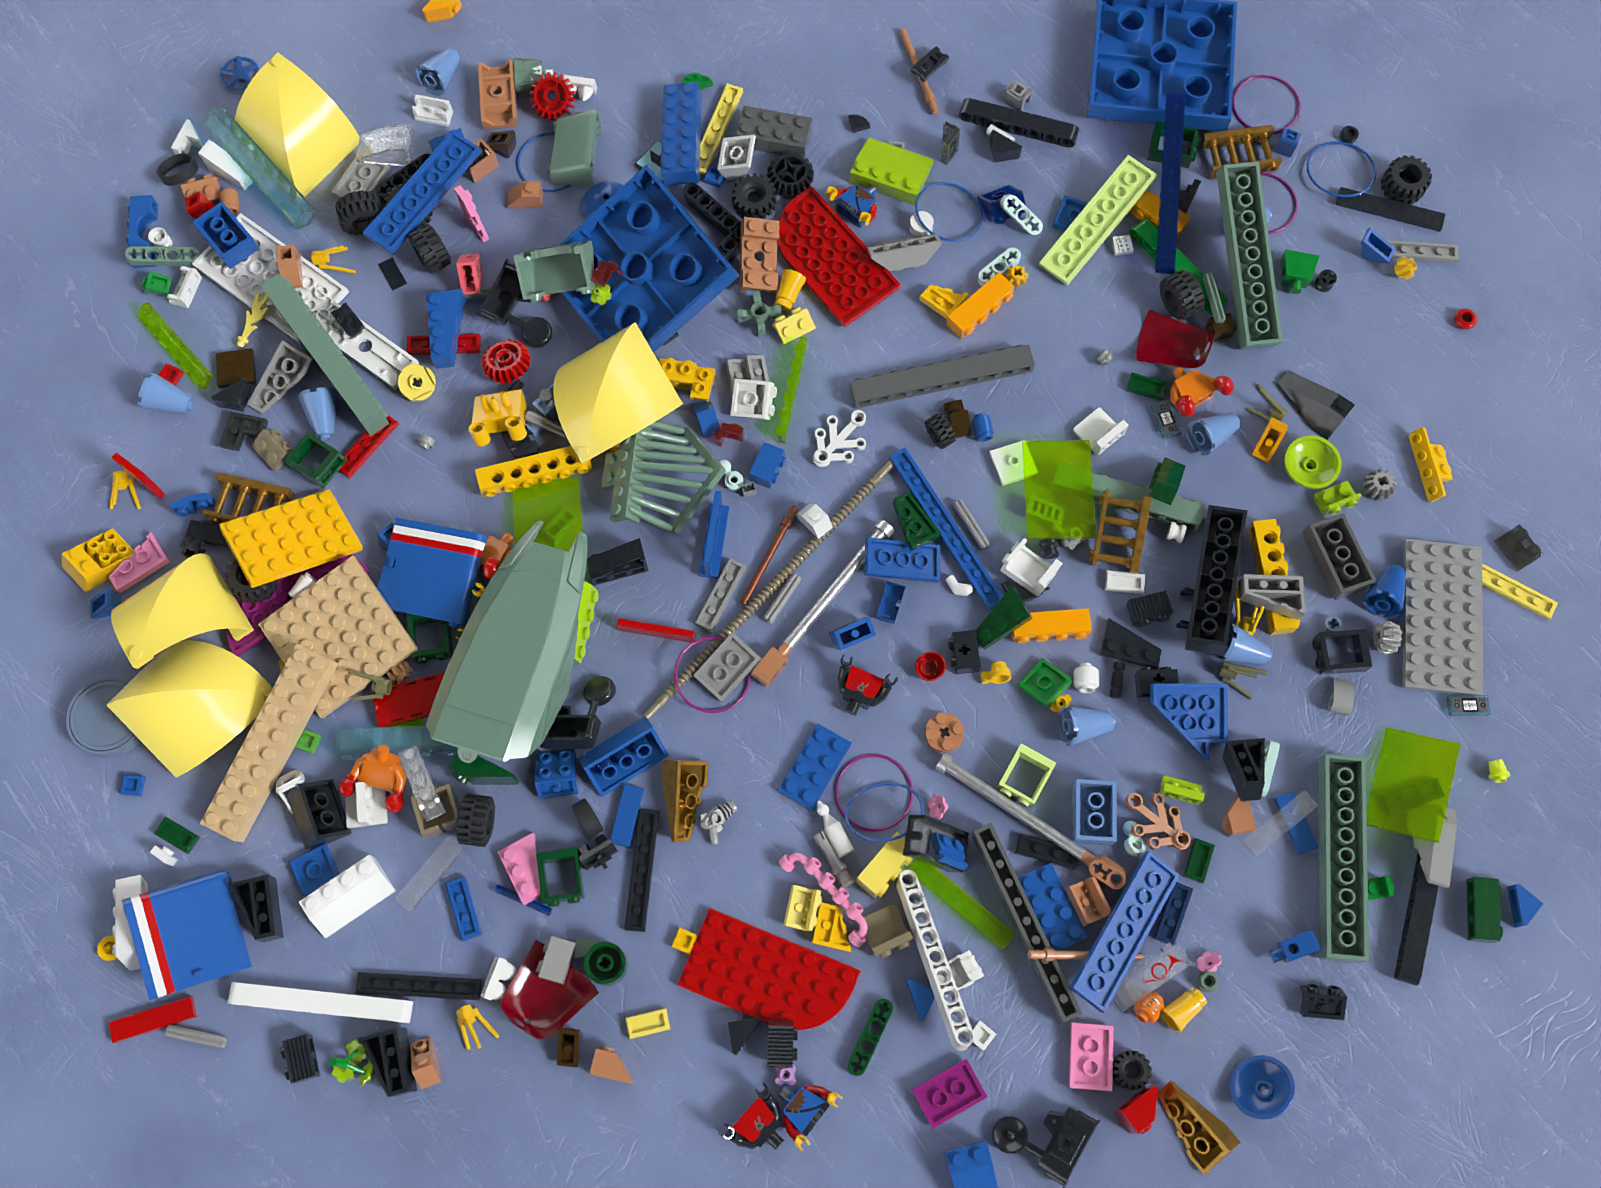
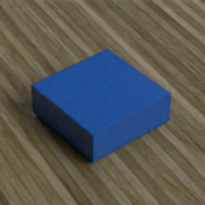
(713, 177)
(132, 785)

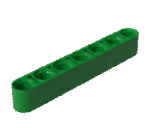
(1145, 235)

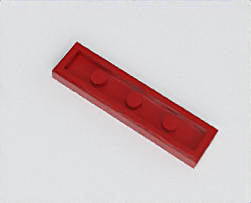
(421, 344)
(365, 447)
(656, 630)
(152, 1019)

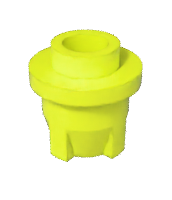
(1498, 771)

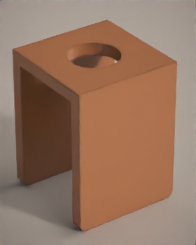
(486, 165)

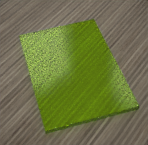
(1058, 489)
(554, 504)
(1412, 784)

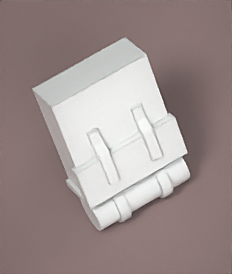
(964, 970)

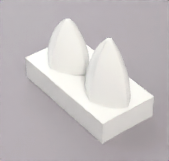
(584, 86)
(499, 970)

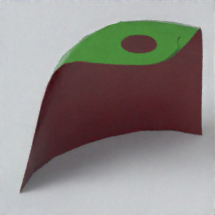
(1172, 342)
(543, 1001)

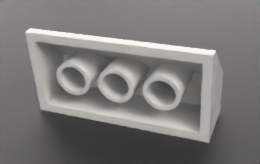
(347, 896)

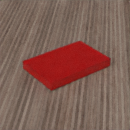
(138, 475)

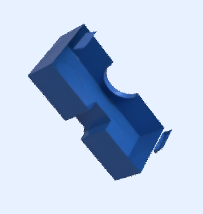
(892, 595)

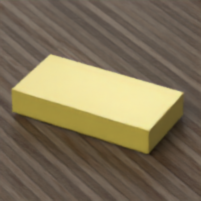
(647, 1023)

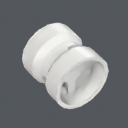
(160, 238)

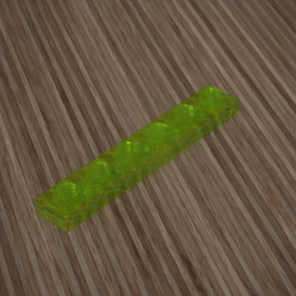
(175, 346)
(790, 396)
(963, 903)

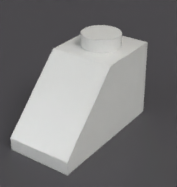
(815, 520)

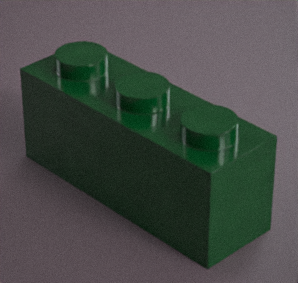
(1166, 480)
(1484, 910)

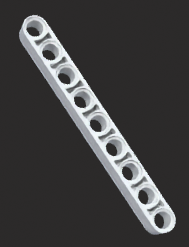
(934, 968)
(320, 1002)

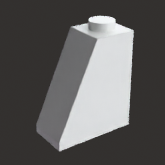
(223, 165)

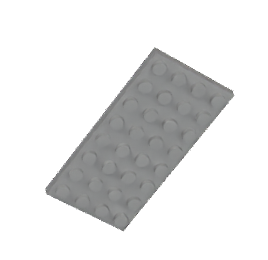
(1442, 618)

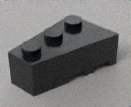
(617, 563)
(260, 906)
(391, 1058)

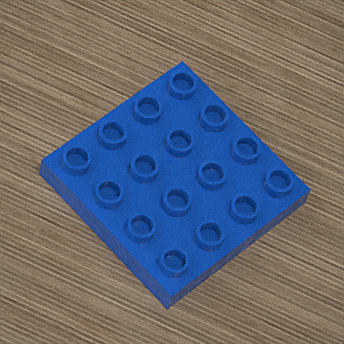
(1163, 48)
(664, 261)

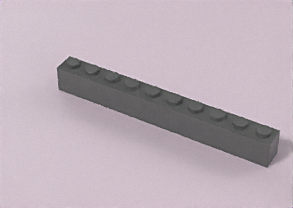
(941, 376)
(1025, 922)

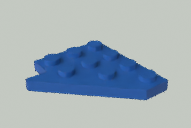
(1194, 711)

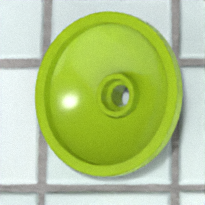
(1319, 455)

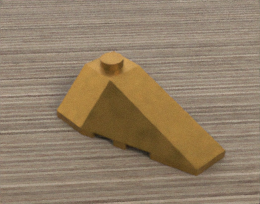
(682, 792)
(1202, 1132)

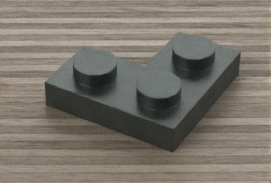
(239, 426)

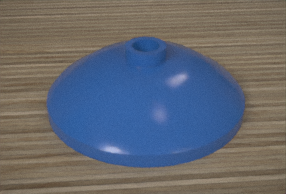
(596, 196)
(1253, 1077)

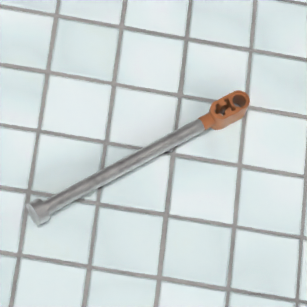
(776, 659)
(947, 765)

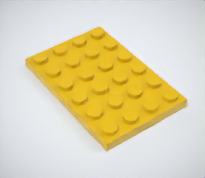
(290, 538)

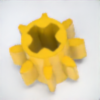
(1405, 267)
(1017, 275)

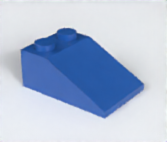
(971, 1166)

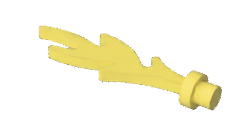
(257, 315)

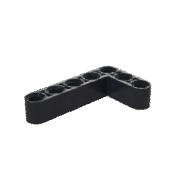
(719, 222)

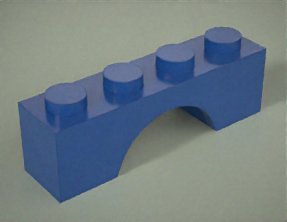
(142, 212)

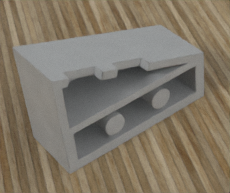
(1275, 593)

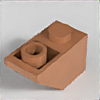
(290, 264)
(425, 1063)

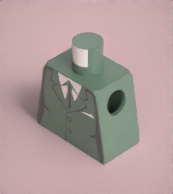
(525, 74)

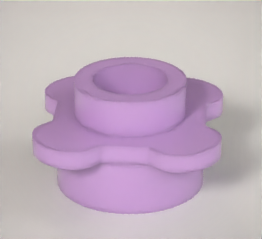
(785, 1080)

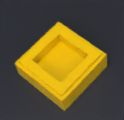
(684, 940)

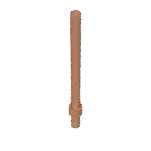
(929, 96)
(1049, 954)

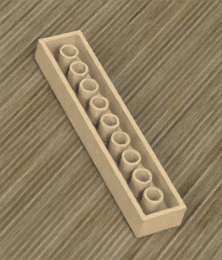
(269, 744)

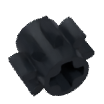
(192, 546)

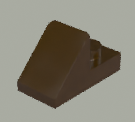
(503, 141)
(957, 418)
(568, 1047)

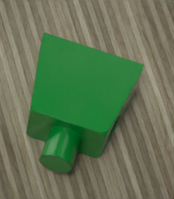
(1297, 269)

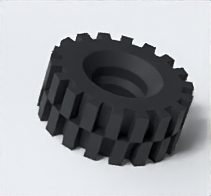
(749, 186)

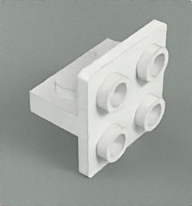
(366, 806)

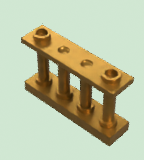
(1245, 137)
(245, 486)
(1139, 525)

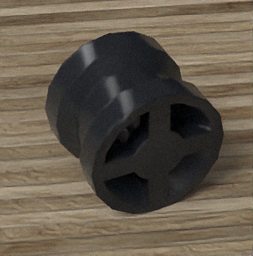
(1329, 278)
(1048, 548)

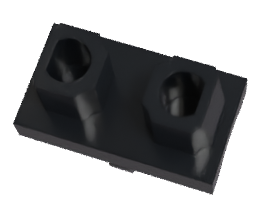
(348, 320)
(598, 855)

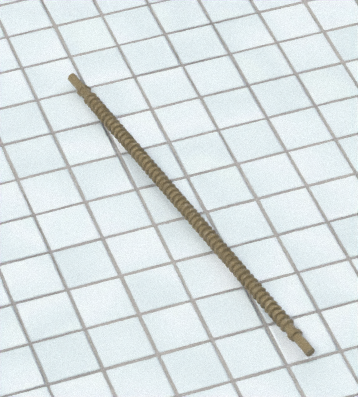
(768, 590)

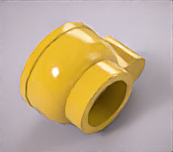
(998, 674)

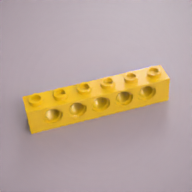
(524, 466)
(1269, 529)

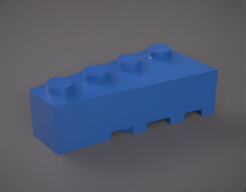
(444, 324)

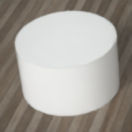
(915, 226)

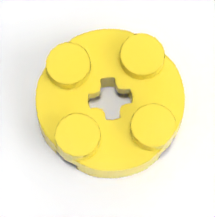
(412, 392)

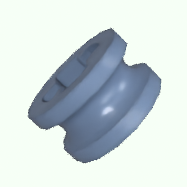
(1335, 619)

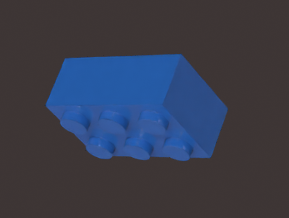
(226, 235)

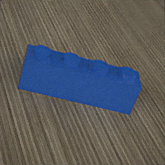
(623, 756)

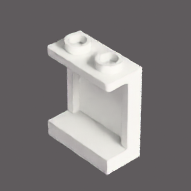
(1029, 568)

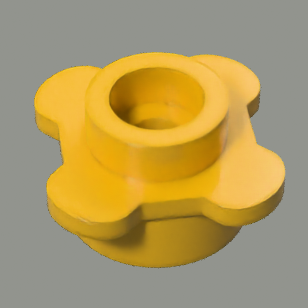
(1064, 699)

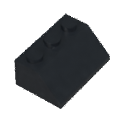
(318, 813)

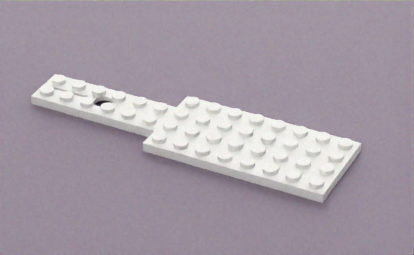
(318, 292)

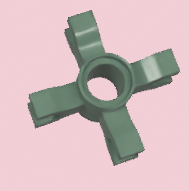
(759, 320)

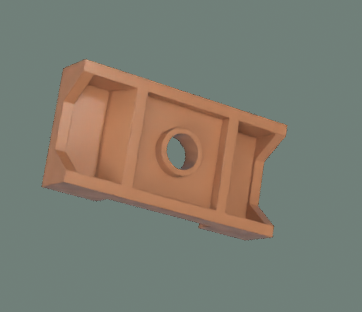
(498, 109)
(759, 237)

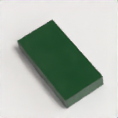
(1146, 386)
(177, 835)
(1199, 860)

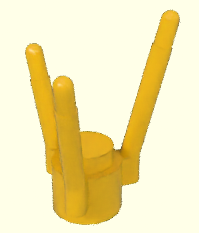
(322, 257)
(120, 482)
(1247, 623)
(466, 1017)

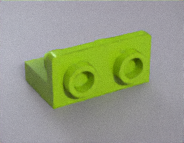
(1336, 498)
(1181, 790)

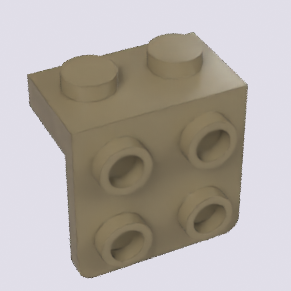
(886, 931)

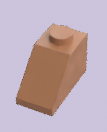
(525, 195)
(1239, 818)
(610, 1066)

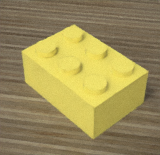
(883, 868)

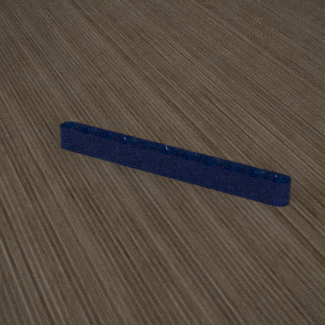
(1170, 183)

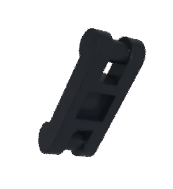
(930, 62)

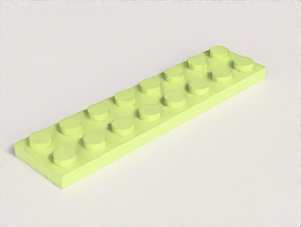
(1097, 220)

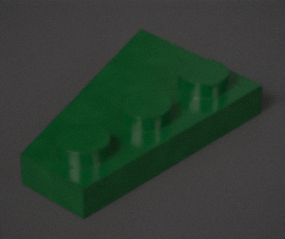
(914, 522)
(1003, 619)

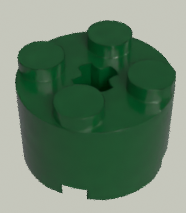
(596, 957)

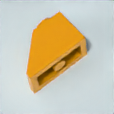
(441, 9)
(1270, 439)

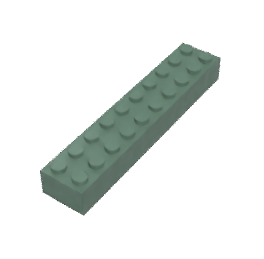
(1249, 255)
(326, 353)
(1343, 859)

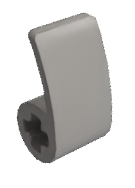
(1342, 697)

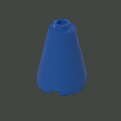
(1387, 593)

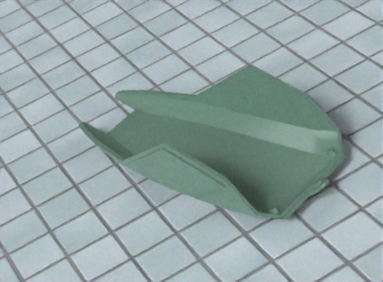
(514, 654)

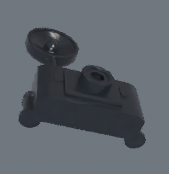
(502, 302)
(580, 730)
(1065, 1148)

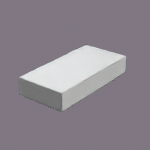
(1124, 582)

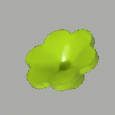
(600, 294)

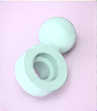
(731, 474)
(1133, 845)

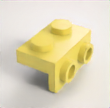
(793, 325)
(802, 908)

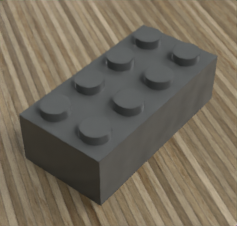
(776, 130)
(1339, 556)

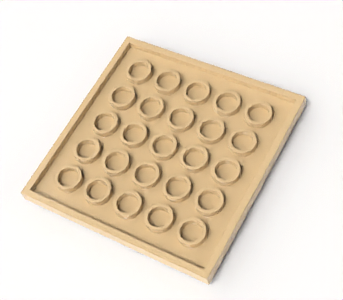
(346, 623)

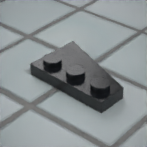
(1128, 647)

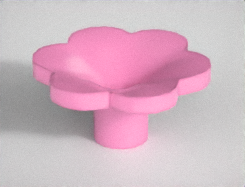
(937, 806)
(1209, 961)

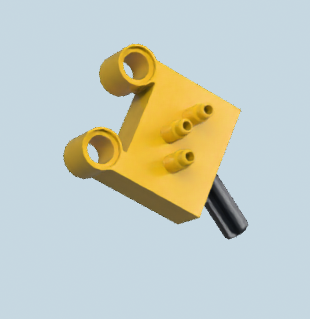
(499, 413)

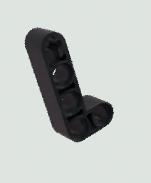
(399, 177)

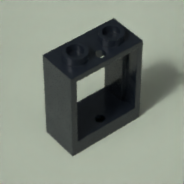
(1361, 650)

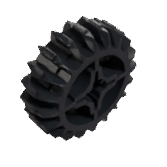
(794, 168)

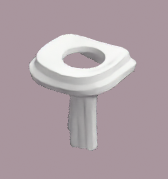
(281, 787)

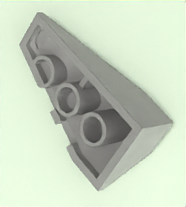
(282, 373)
(1438, 857)

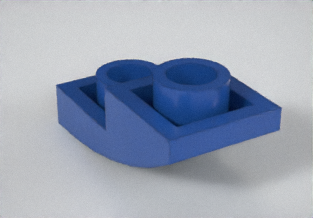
(189, 504)

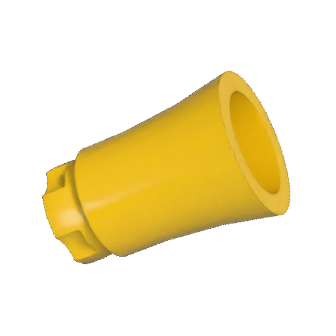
(789, 289)
(1183, 1009)

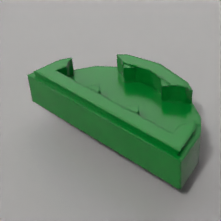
(703, 81)

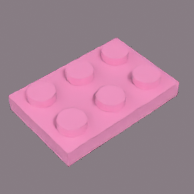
(1091, 1057)

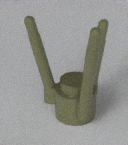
(1276, 411)
(1230, 670)
(379, 686)

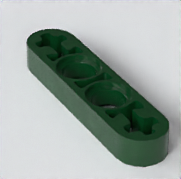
(873, 1038)

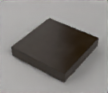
(234, 366)

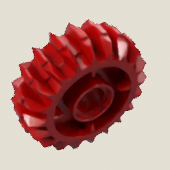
(543, 91)
(506, 361)

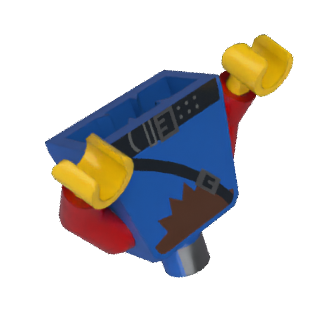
(855, 203)
(805, 1110)

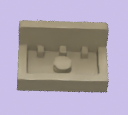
(272, 448)

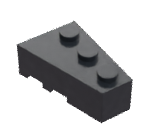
(1246, 767)

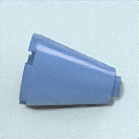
(438, 71)
(164, 396)
(320, 410)
(1211, 432)
(1245, 648)
(1083, 724)

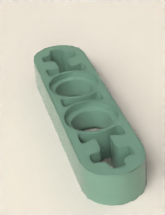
(162, 253)

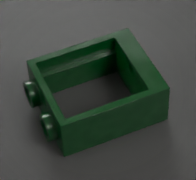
(1189, 135)
(321, 476)
(439, 653)
(556, 856)

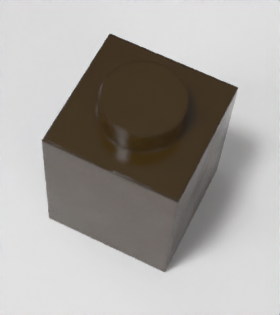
(1221, 330)

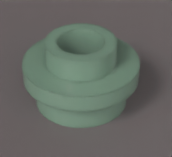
(1213, 979)

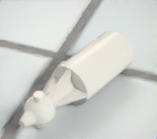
(835, 832)

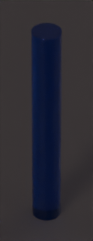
(514, 896)

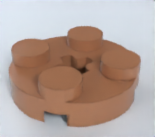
(954, 727)

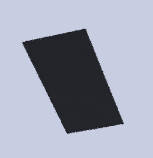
(392, 273)

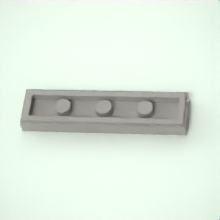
(1426, 251)
(720, 595)

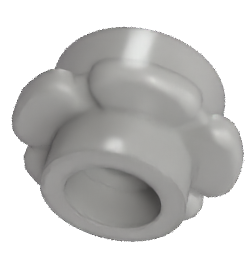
(1105, 357)
(426, 442)

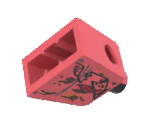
(470, 269)

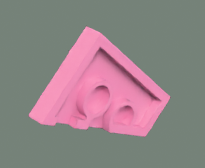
(470, 213)
(145, 561)
(522, 867)

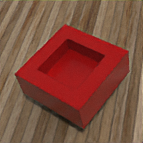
(171, 374)

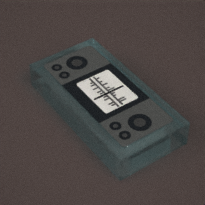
(1166, 419)
(1468, 705)

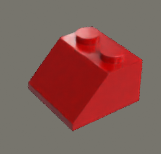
(1139, 1111)

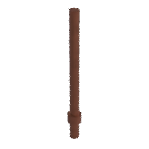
(786, 524)

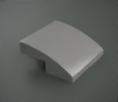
(750, 368)

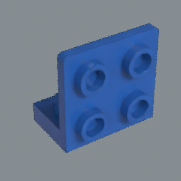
(556, 773)

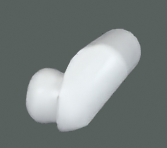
(959, 588)

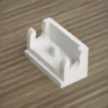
(432, 110)
(186, 287)

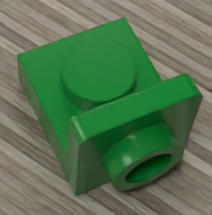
(156, 283)
(1380, 888)

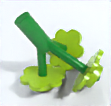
(344, 1068)

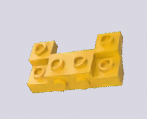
(688, 376)

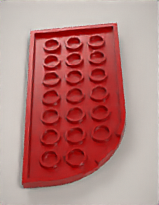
(832, 258)
(765, 974)

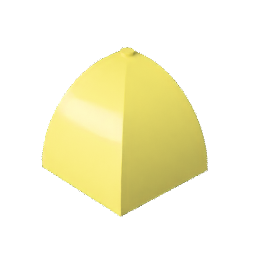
(295, 123)
(611, 393)
(176, 607)
(190, 702)

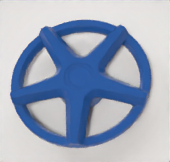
(240, 73)

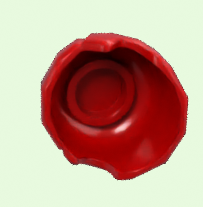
(930, 666)

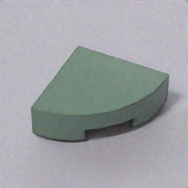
(583, 946)

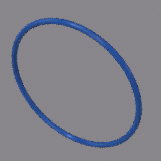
(1348, 144)
(518, 162)
(955, 185)
(872, 786)

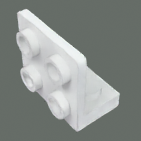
(1100, 430)

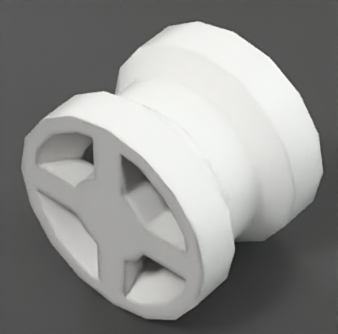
(1176, 532)

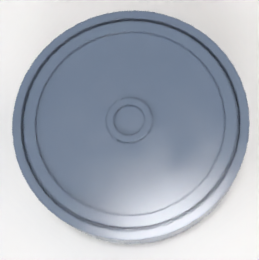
(94, 724)

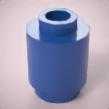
(983, 427)

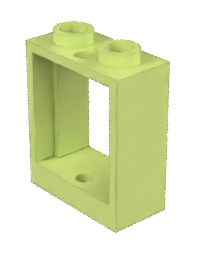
(1037, 760)

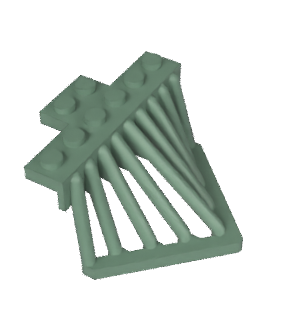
(627, 468)

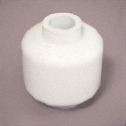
(1086, 678)

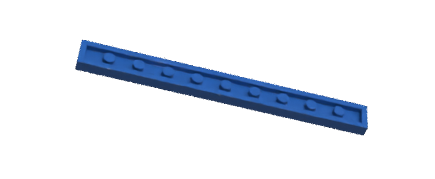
(951, 535)

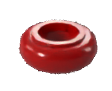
(1469, 314)

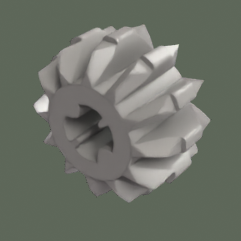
(1373, 482)
(1386, 637)

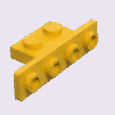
(1431, 464)

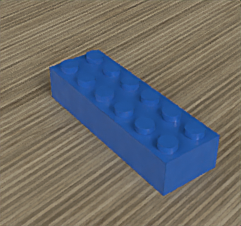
(681, 133)

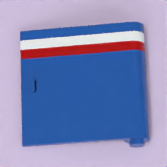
(431, 570)
(186, 933)

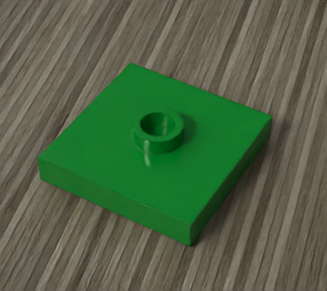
(1044, 683)

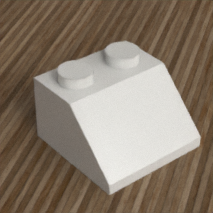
(736, 156)

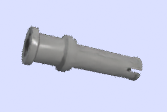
(838, 869)

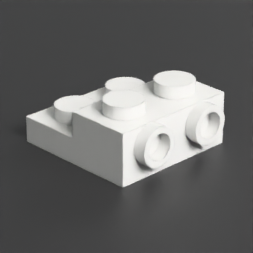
(753, 399)

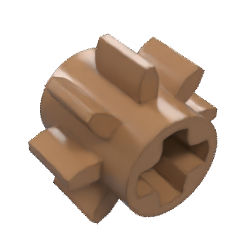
(400, 673)

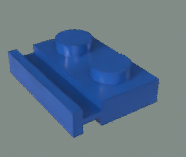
(949, 850)

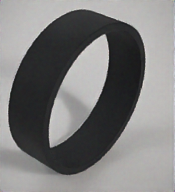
(180, 177)

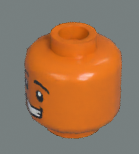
(1149, 1008)

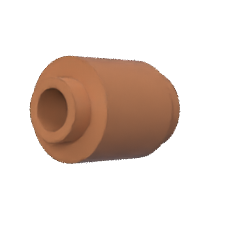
(230, 199)

